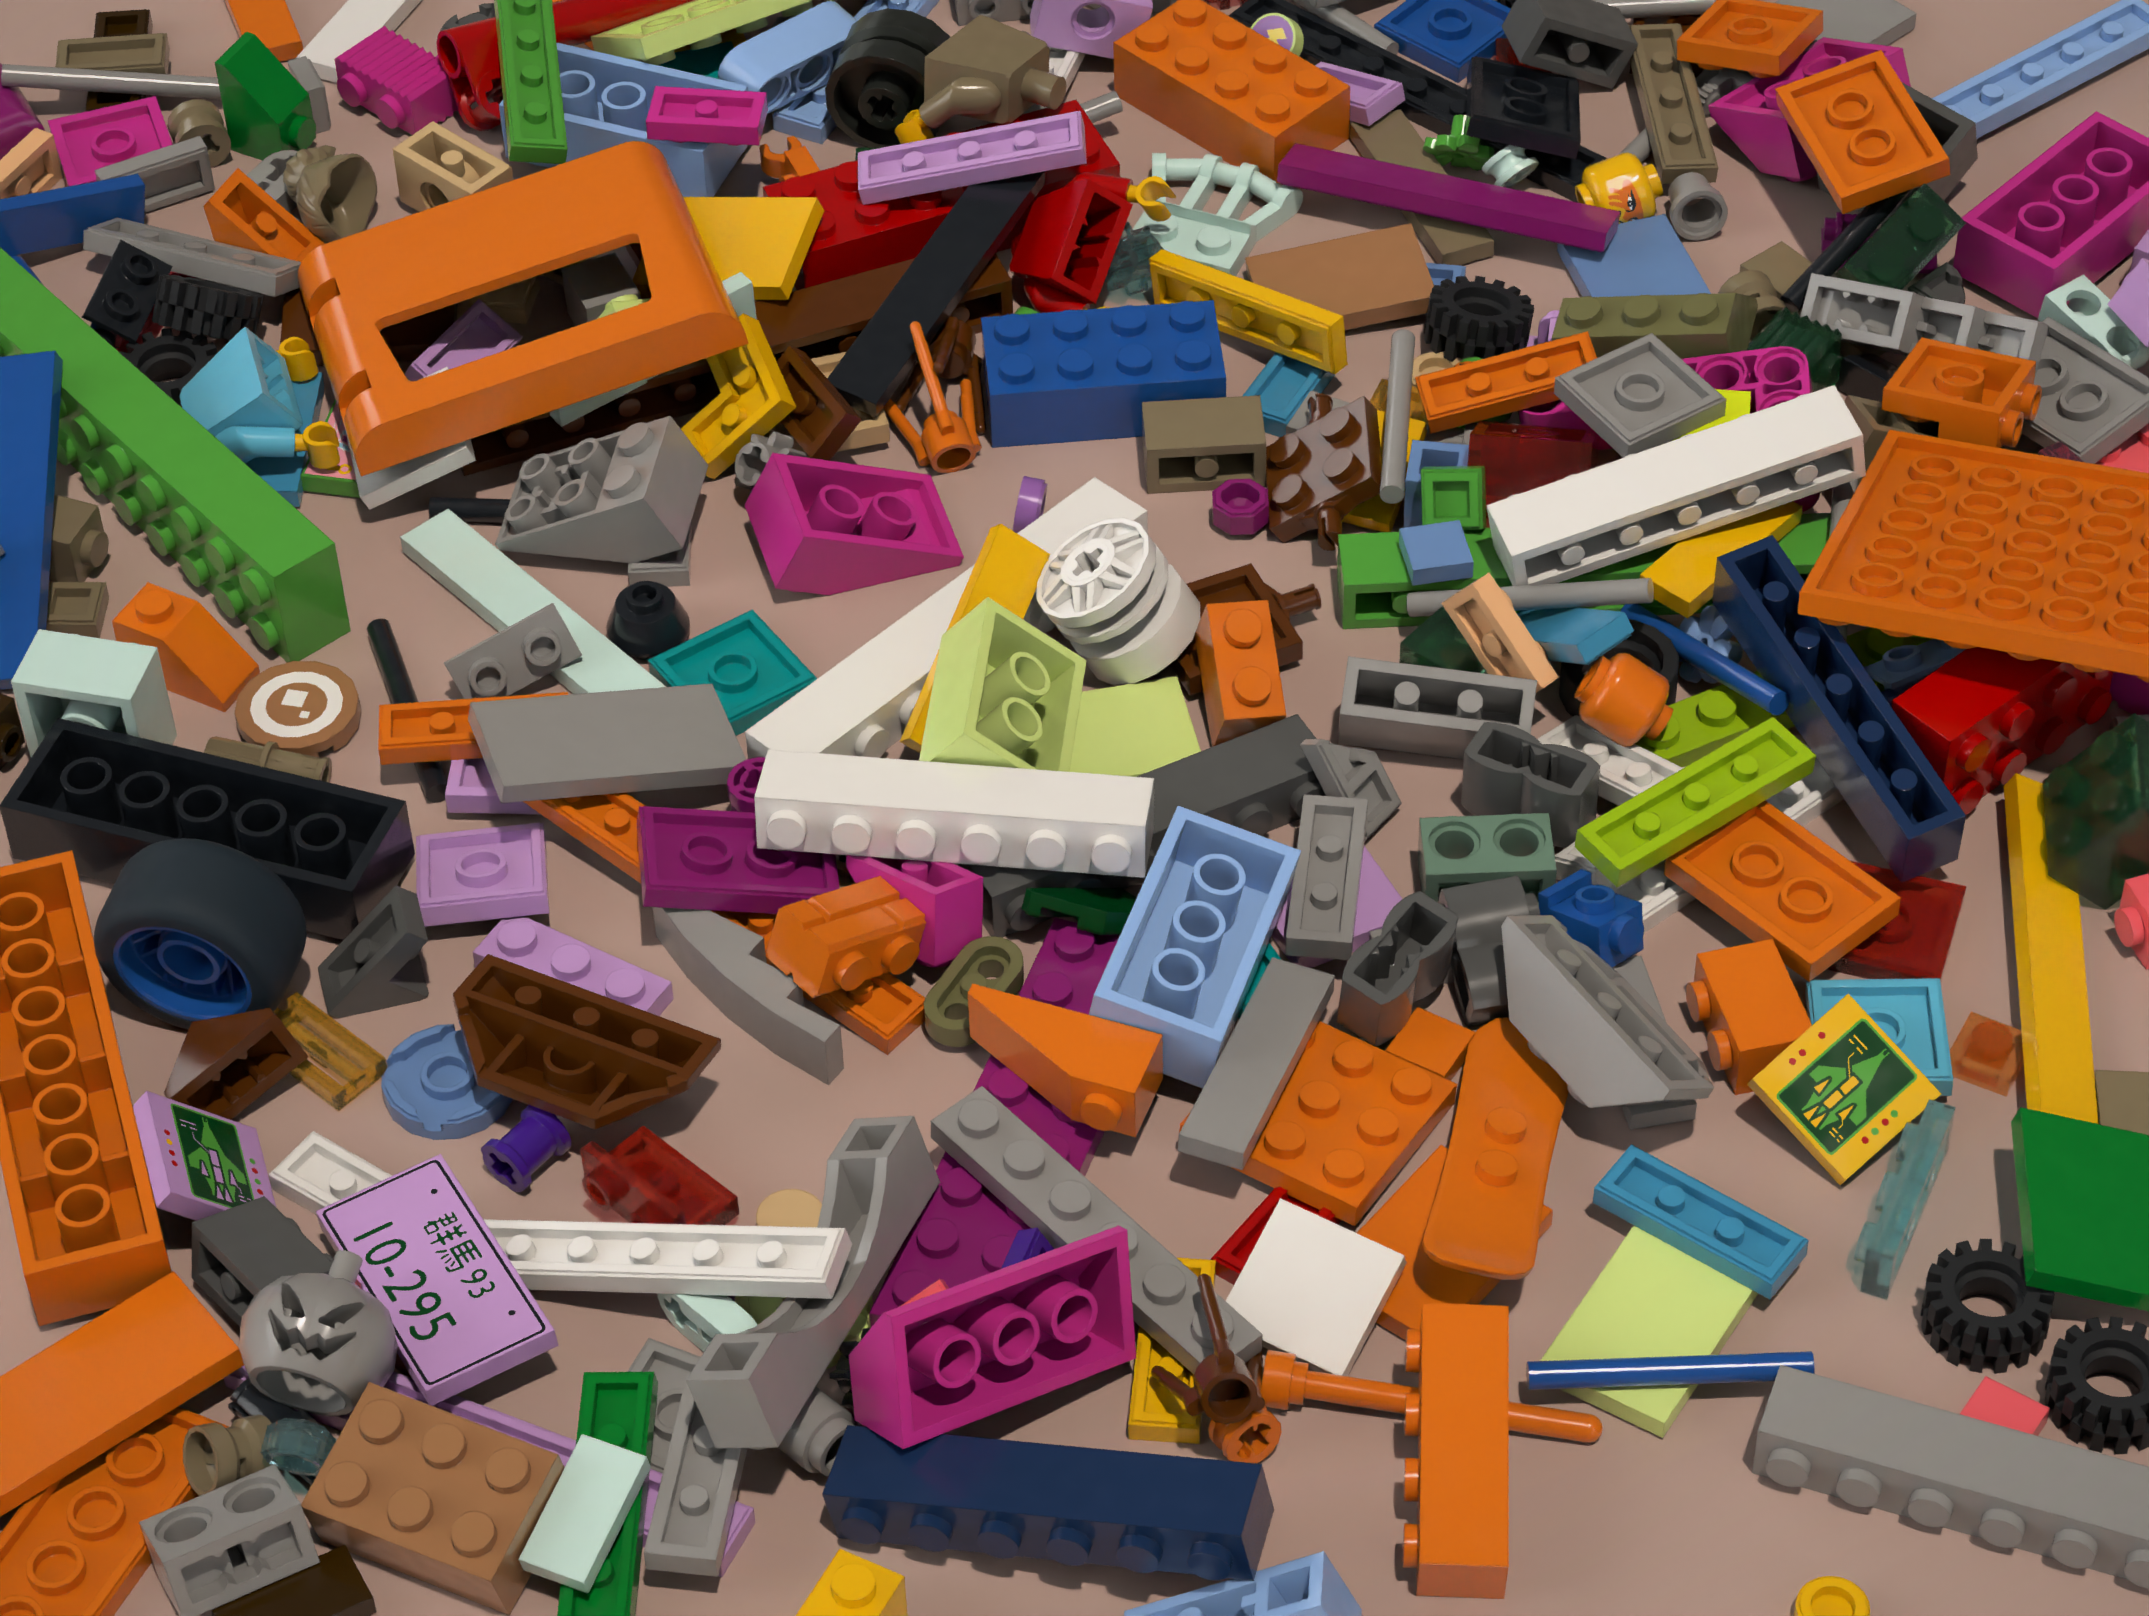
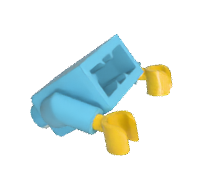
(250, 401)

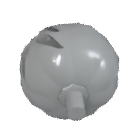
(318, 1339)

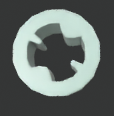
(1510, 166)

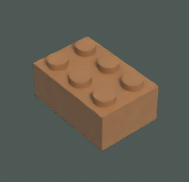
(433, 1496)

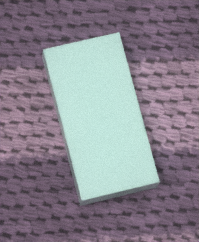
(584, 1513)

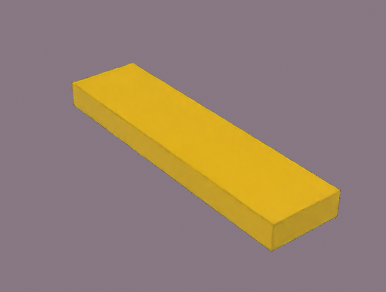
(1253, 311)
(1003, 572)

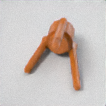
(947, 440)

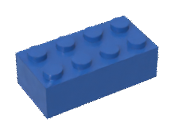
(1093, 368)

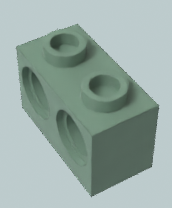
(1485, 848)

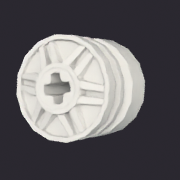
(1118, 601)

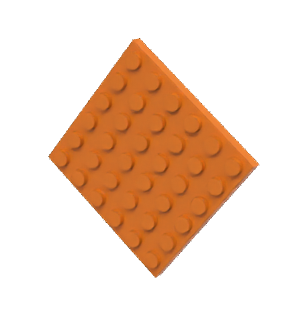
(1993, 554)

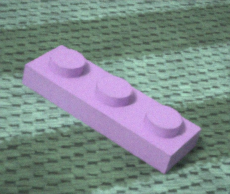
(575, 962)

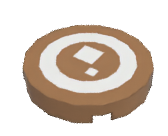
(299, 707)

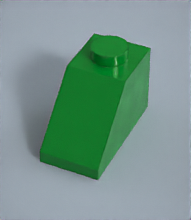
(262, 101)

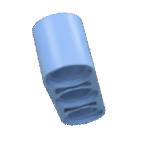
(790, 56)

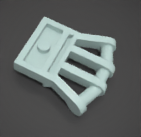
(1218, 238)

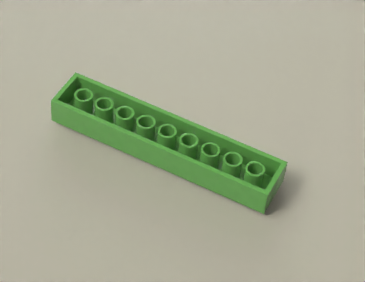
(179, 480)

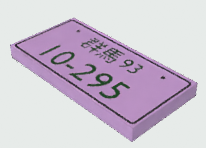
(442, 1278)

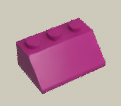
(1759, 127)

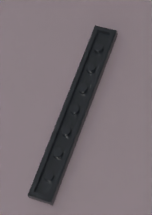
(1428, 97)

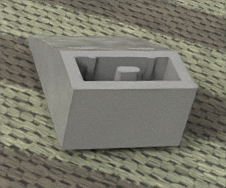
(607, 496)

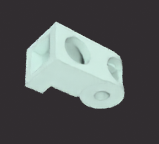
(2093, 320)

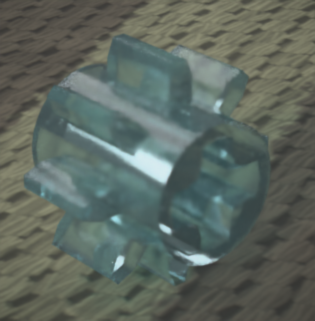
(1131, 261)

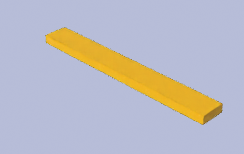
(2048, 966)

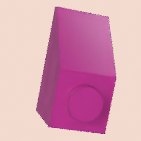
(942, 891)

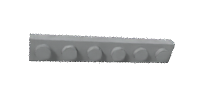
(1068, 1207)

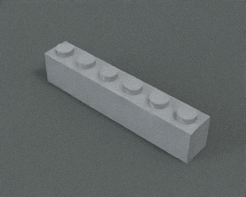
(1956, 1473)

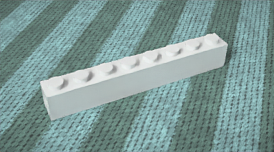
(871, 693)

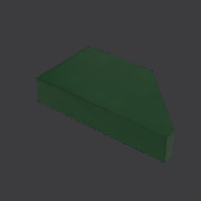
(1096, 909)

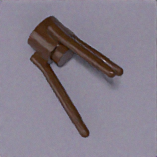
(952, 356)
(1222, 1381)

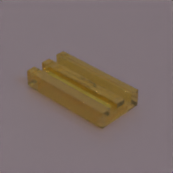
(339, 1038)

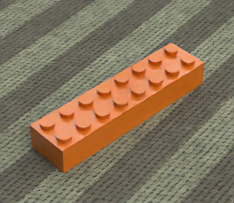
(66, 1106)

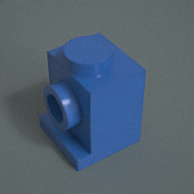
(1596, 916)

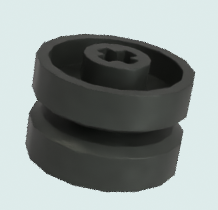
(881, 74)

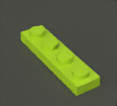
(1694, 801)

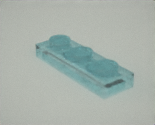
(1904, 1198)

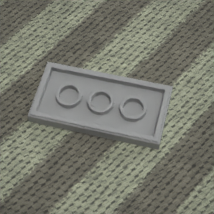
(605, 742)

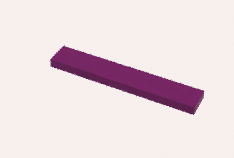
(1448, 197)

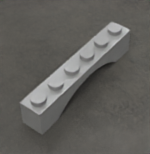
(762, 1377)

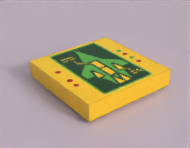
(1843, 1089)

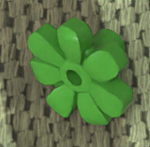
(1458, 147)

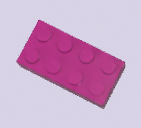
(2060, 216)

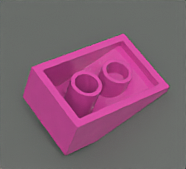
(847, 525)

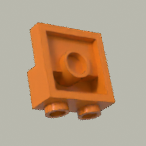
(1967, 390)

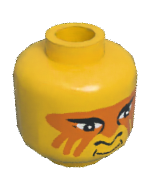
(1622, 186)

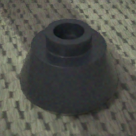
(647, 620)

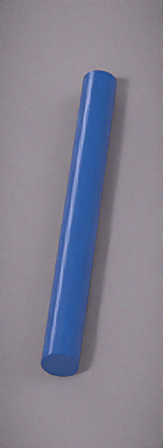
(1714, 663)
(1663, 1370)

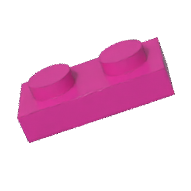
(707, 115)

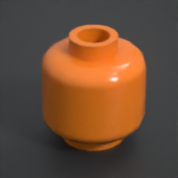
(1624, 699)

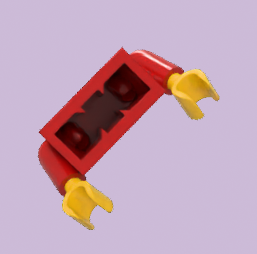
(1075, 237)

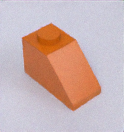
(193, 648)

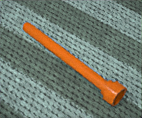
(1291, 1382)

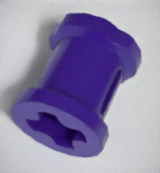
(526, 1148)

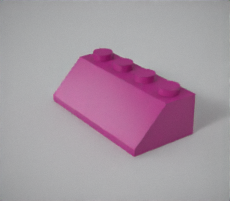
(996, 1341)

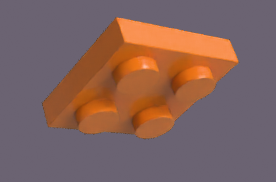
(1750, 36)

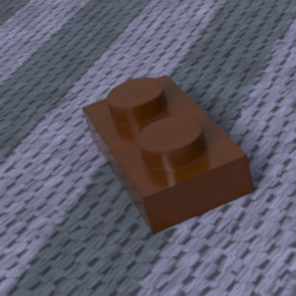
(821, 413)

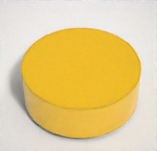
(1831, 1598)

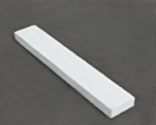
(675, 1257)

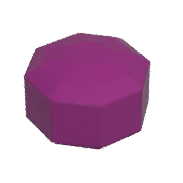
(1240, 506)

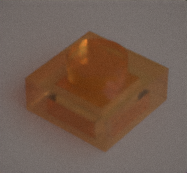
(1987, 1054)

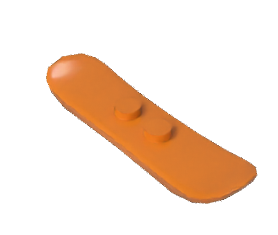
(1497, 1158)

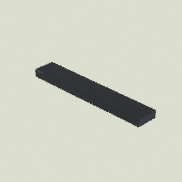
(931, 289)

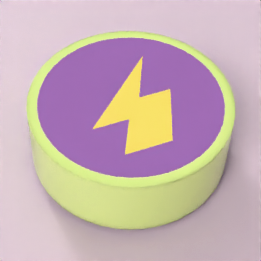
(1281, 31)

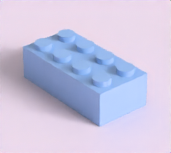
(609, 105)
(1196, 939)

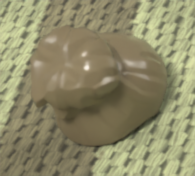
(331, 191)

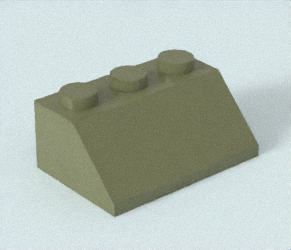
(1685, 323)

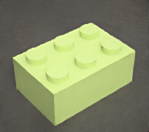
(1003, 695)

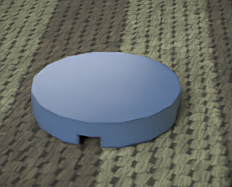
(434, 1087)

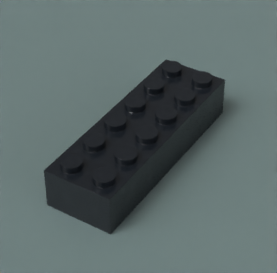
(122, 792)

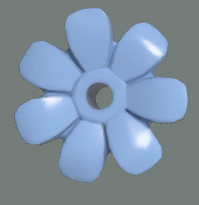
(1714, 633)

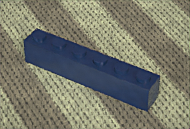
(1839, 712)
(1052, 1503)

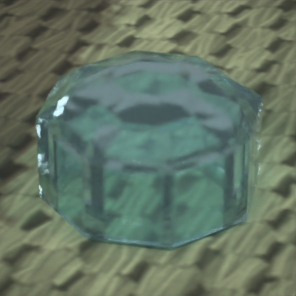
(297, 1446)

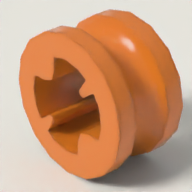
(1248, 1439)

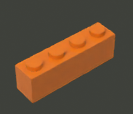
(1462, 1451)

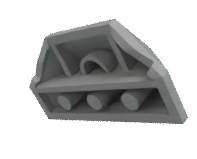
(1592, 1021)

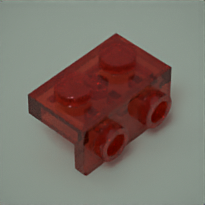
(654, 1183)

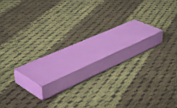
(971, 157)

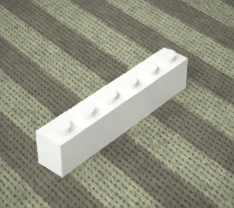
(1677, 489)
(955, 813)

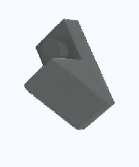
(378, 960)

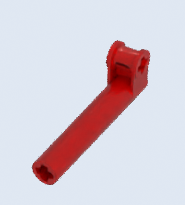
(472, 53)

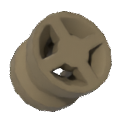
(200, 118)

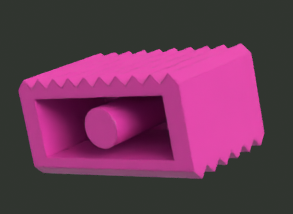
(395, 81)

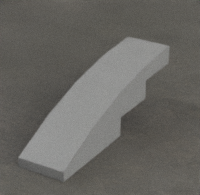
(1899, 318)
(760, 999)

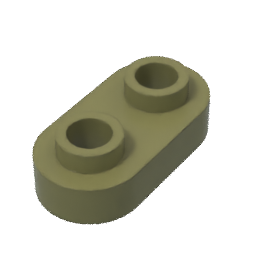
(947, 1001)

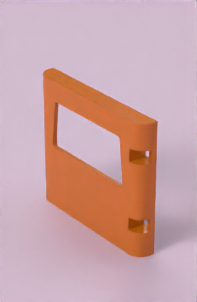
(494, 242)

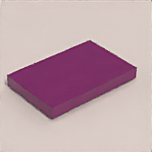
(714, 863)

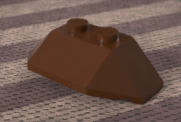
(573, 1046)

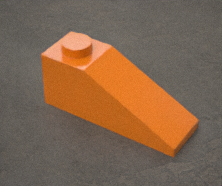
(1076, 1061)

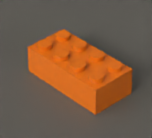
(1229, 87)

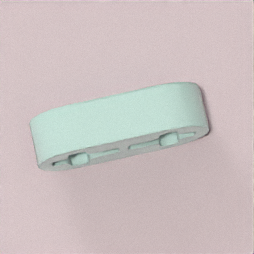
(704, 1316)

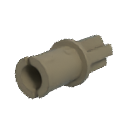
(271, 757)

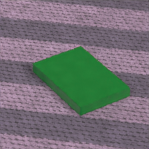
(2083, 1207)

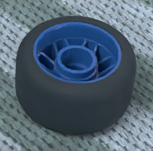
(199, 932)

